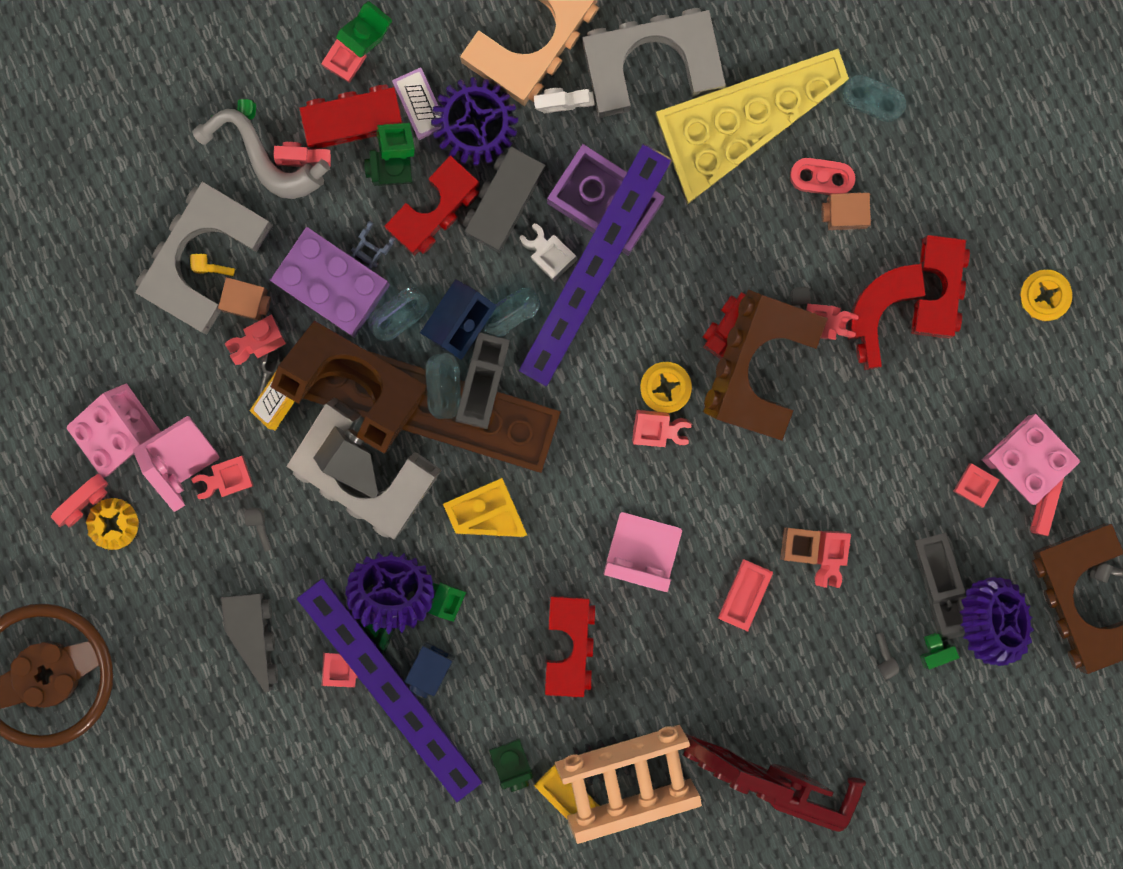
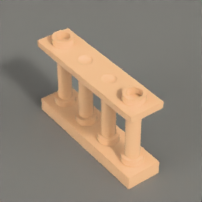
(633, 810)

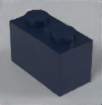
(458, 319)
(429, 670)

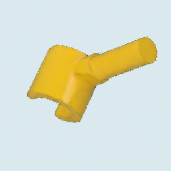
(199, 264)

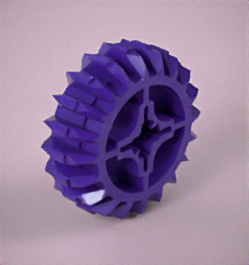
(489, 115)
(387, 602)
(996, 621)

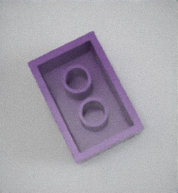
(588, 190)
(330, 282)

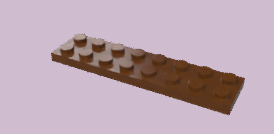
(516, 431)

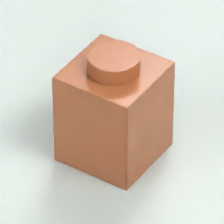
(847, 211)
(244, 299)
(800, 545)

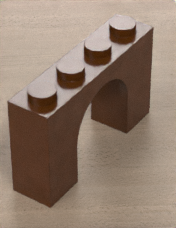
(326, 354)
(731, 393)
(1061, 567)

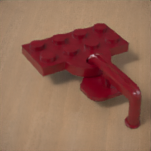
(774, 787)

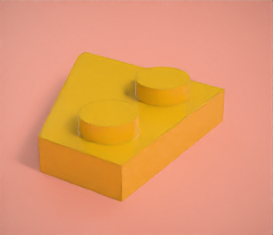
(485, 512)

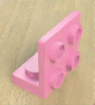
(112, 429)
(173, 458)
(1032, 459)
(643, 551)

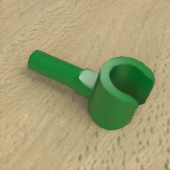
(246, 107)

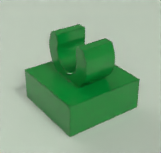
(395, 141)
(446, 601)
(937, 652)

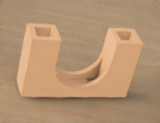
(523, 73)

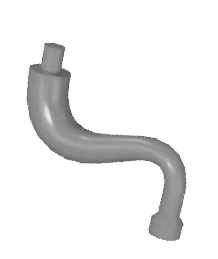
(280, 183)

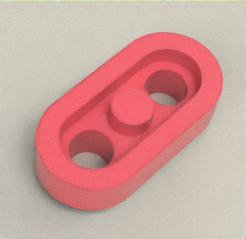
(822, 174)
(90, 492)

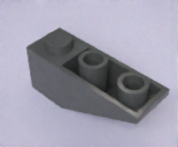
(247, 628)

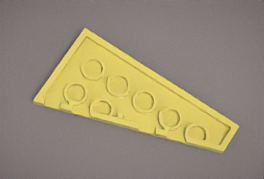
(729, 125)

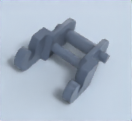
(371, 261)

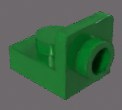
(365, 30)

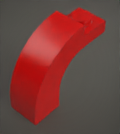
(891, 287)

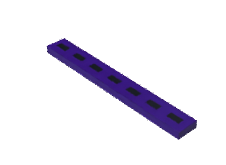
(595, 264)
(389, 689)

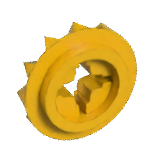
(1049, 281)
(672, 373)
(126, 520)

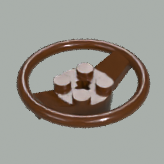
(68, 666)

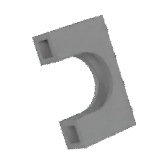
(688, 34)
(206, 212)
(391, 506)

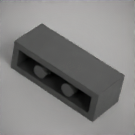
(503, 199)

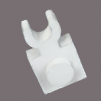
(556, 100)
(550, 254)

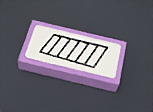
(417, 101)

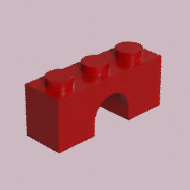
(417, 229)
(945, 259)
(570, 675)

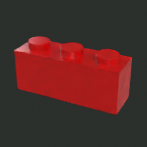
(349, 117)

